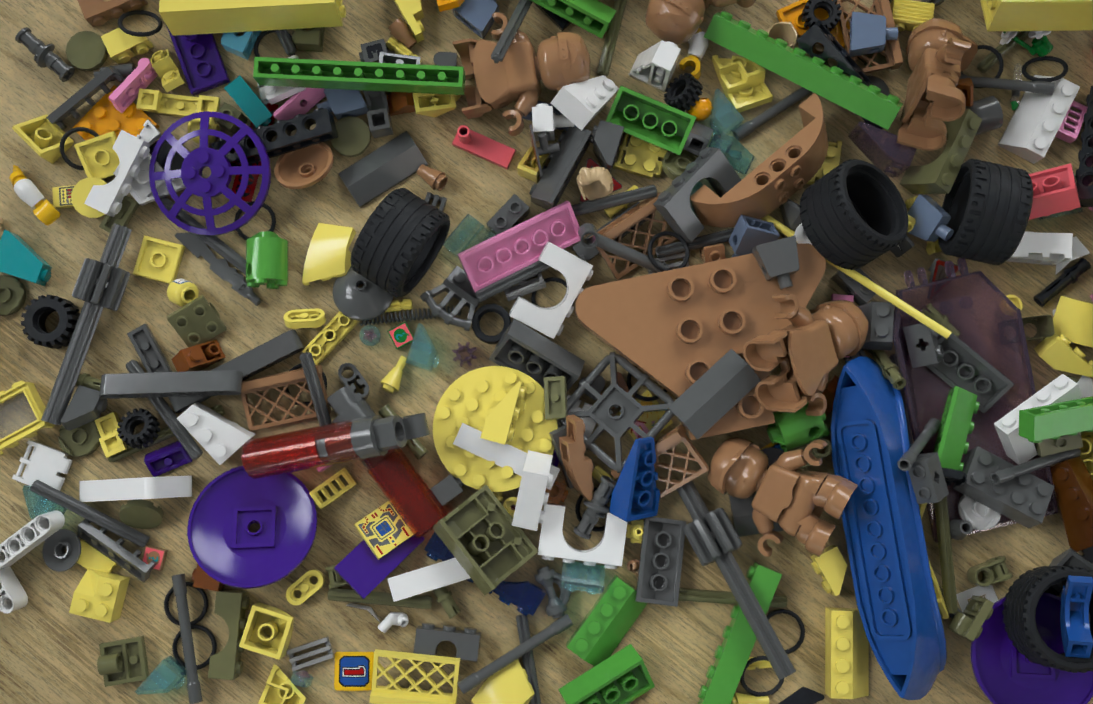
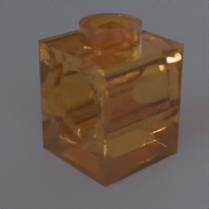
(562, 493)

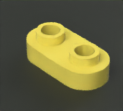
(304, 318)
(305, 586)

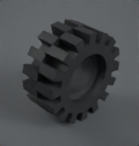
(829, 5)
(683, 92)
(129, 424)

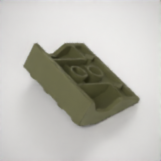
(484, 539)

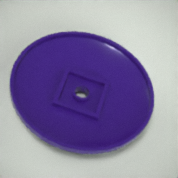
(221, 524)
(1011, 678)

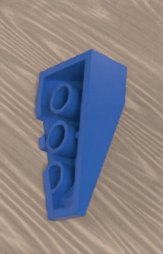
(636, 490)

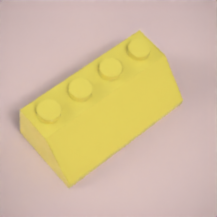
(845, 654)

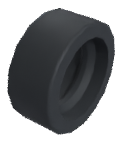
(476, 322)

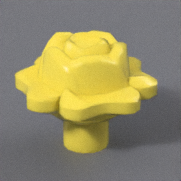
(635, 531)

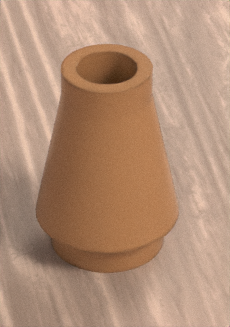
(401, 31)
(433, 177)

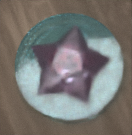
(370, 335)
(301, 678)

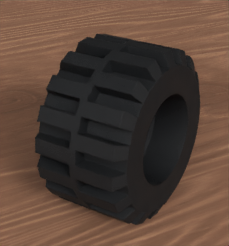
(36, 317)

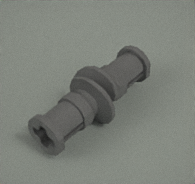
(44, 54)
(596, 507)

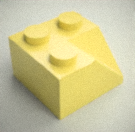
(100, 596)
(267, 631)

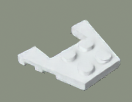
(140, 185)

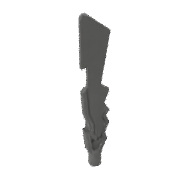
(218, 266)

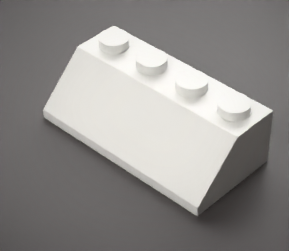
(1038, 120)

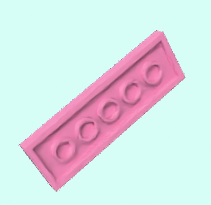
(519, 246)

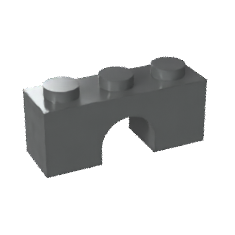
(378, 113)
(466, 641)

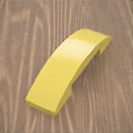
(175, 105)

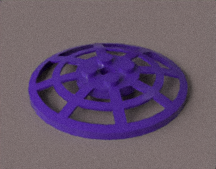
(220, 176)

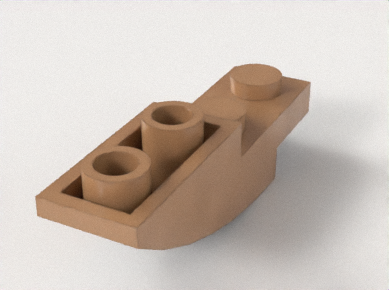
(576, 464)

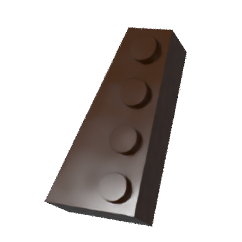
(1075, 500)

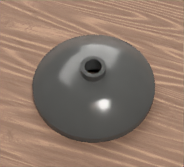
(362, 302)

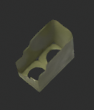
(1043, 324)

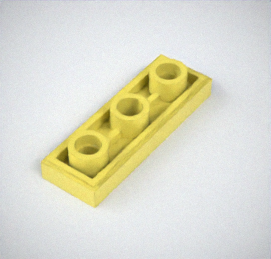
(322, 346)

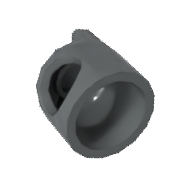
(990, 112)

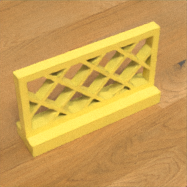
(409, 695)

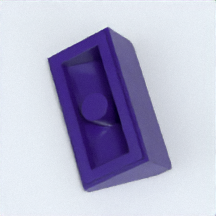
(166, 458)

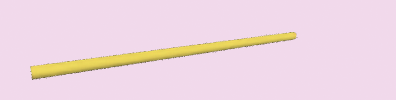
(874, 287)

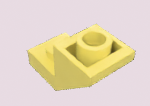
(167, 70)

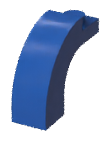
(1075, 616)

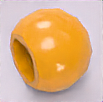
(702, 109)

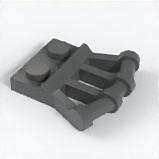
(456, 286)

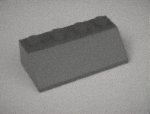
(561, 167)
(535, 355)

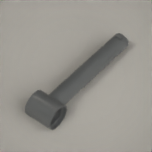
(615, 248)

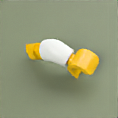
(697, 47)
(33, 197)

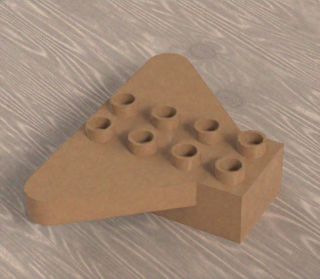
(691, 316)

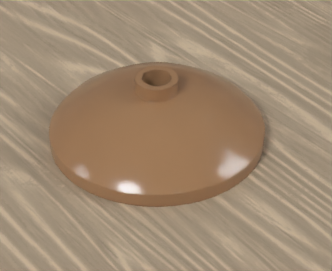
(304, 166)

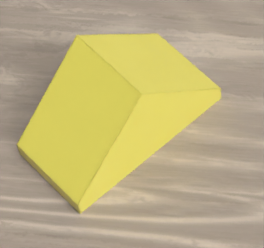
(433, 104)
(528, 165)

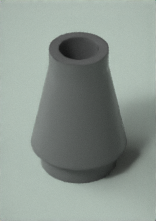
(960, 529)

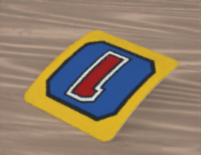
(353, 671)

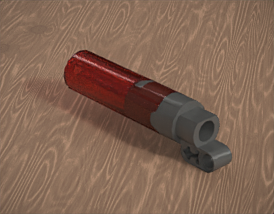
(330, 444)
(393, 471)

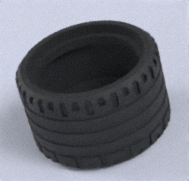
(987, 211)
(853, 214)
(400, 242)
(1021, 611)

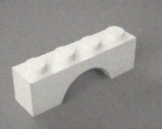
(131, 153)

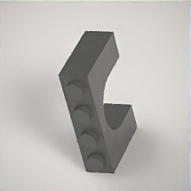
(675, 201)

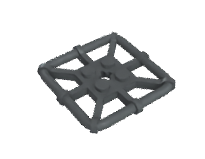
(615, 397)

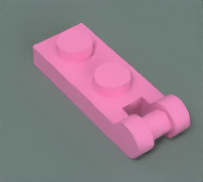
(129, 88)

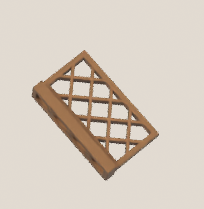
(892, 48)
(623, 224)
(276, 381)
(663, 445)

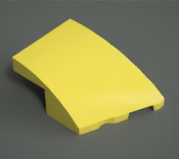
(506, 687)

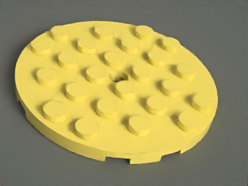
(469, 402)

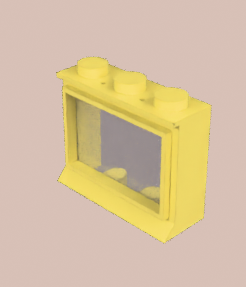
(20, 414)

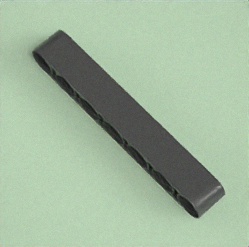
(251, 363)
(171, 384)

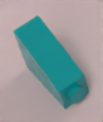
(248, 102)
(21, 260)

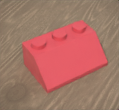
(1054, 191)

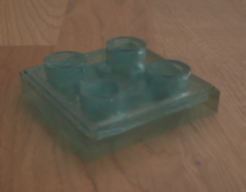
(583, 577)

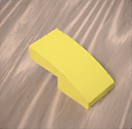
(109, 438)

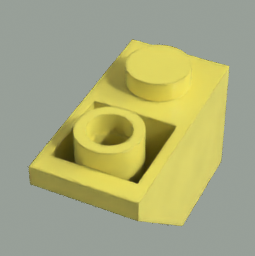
(125, 46)
(831, 568)

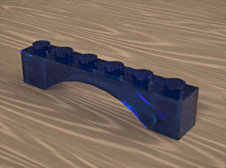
(522, 594)

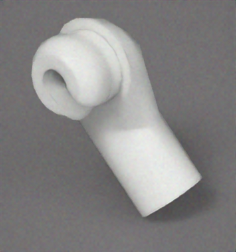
(393, 618)

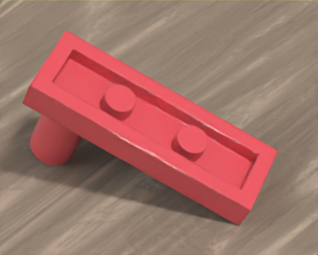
(483, 147)

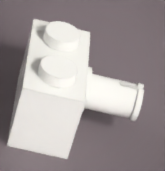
(546, 121)

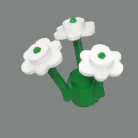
(1040, 43)

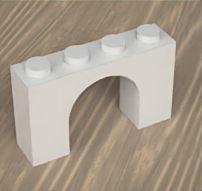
(550, 319)
(1007, 427)
(607, 551)

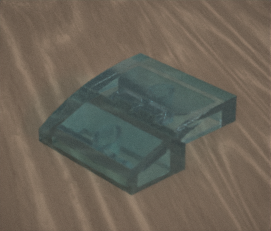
(466, 235)

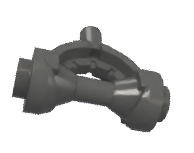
(556, 605)

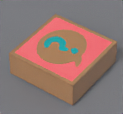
(156, 554)

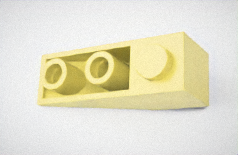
(1061, 356)
(500, 420)

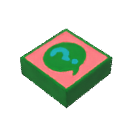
(401, 335)

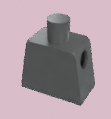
(778, 260)

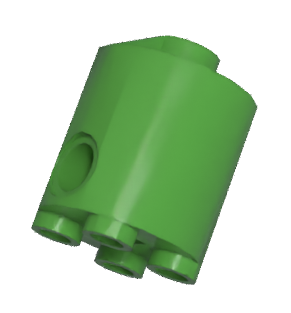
(266, 260)
(796, 429)

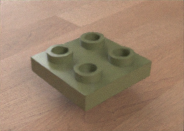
(197, 322)
(970, 623)
(123, 661)

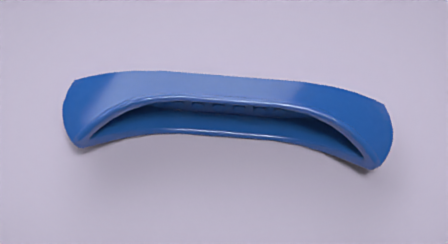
(886, 531)

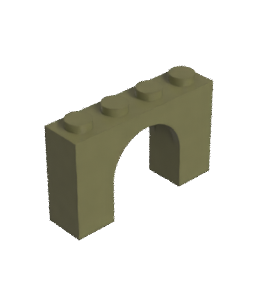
(941, 173)

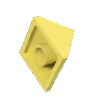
(43, 137)

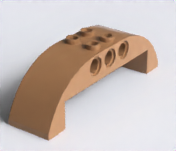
(773, 179)

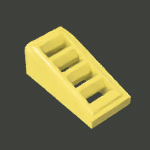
(330, 499)

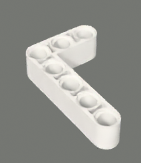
(135, 488)
(14, 548)

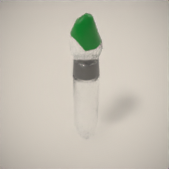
(1015, 100)

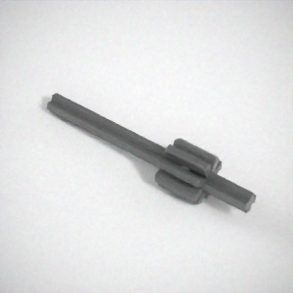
(100, 286)
(714, 541)

